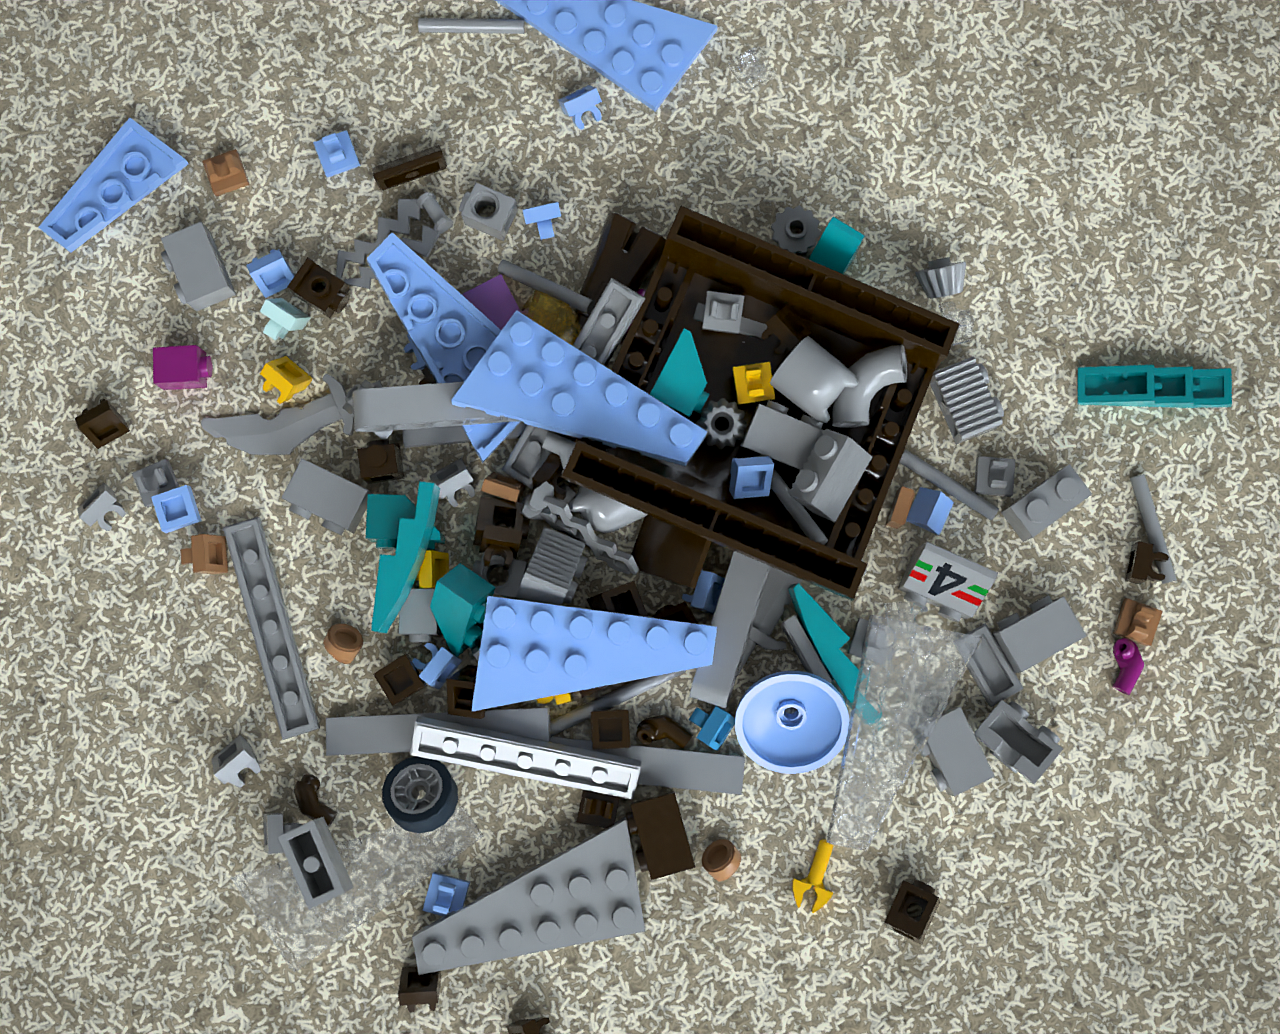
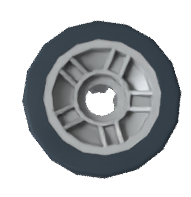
(402, 790)

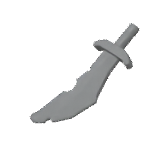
(288, 428)
(769, 612)

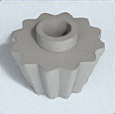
(795, 218)
(942, 278)
(734, 416)

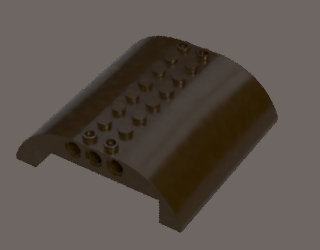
(844, 320)

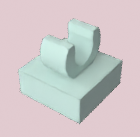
(283, 318)

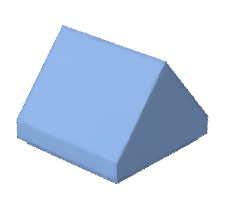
(930, 510)

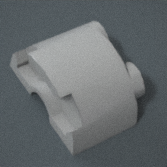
(1018, 742)

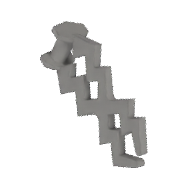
(406, 209)
(601, 548)

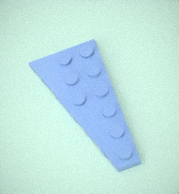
(623, 40)
(441, 324)
(560, 389)
(558, 650)

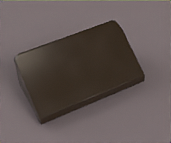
(409, 167)

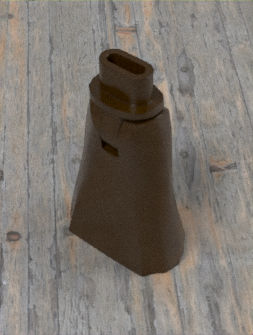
(622, 256)

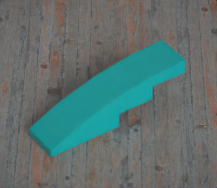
(1155, 386)
(400, 571)
(827, 640)

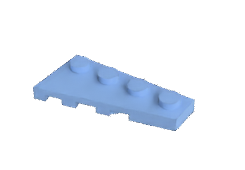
(114, 182)

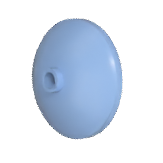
(794, 740)

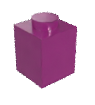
(181, 367)

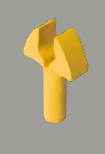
(815, 878)

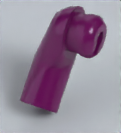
(1130, 665)

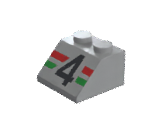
(946, 582)

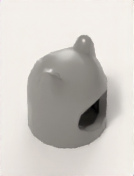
(812, 379)
(603, 512)

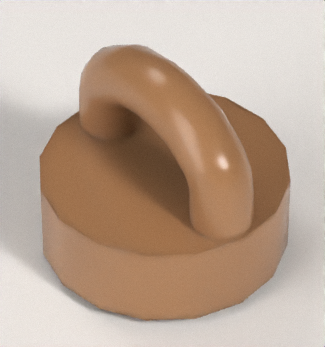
(343, 642)
(721, 859)

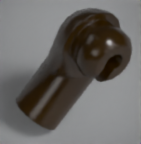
(662, 727)
(308, 800)

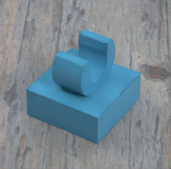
(714, 726)

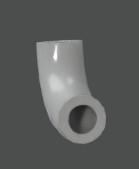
(873, 373)

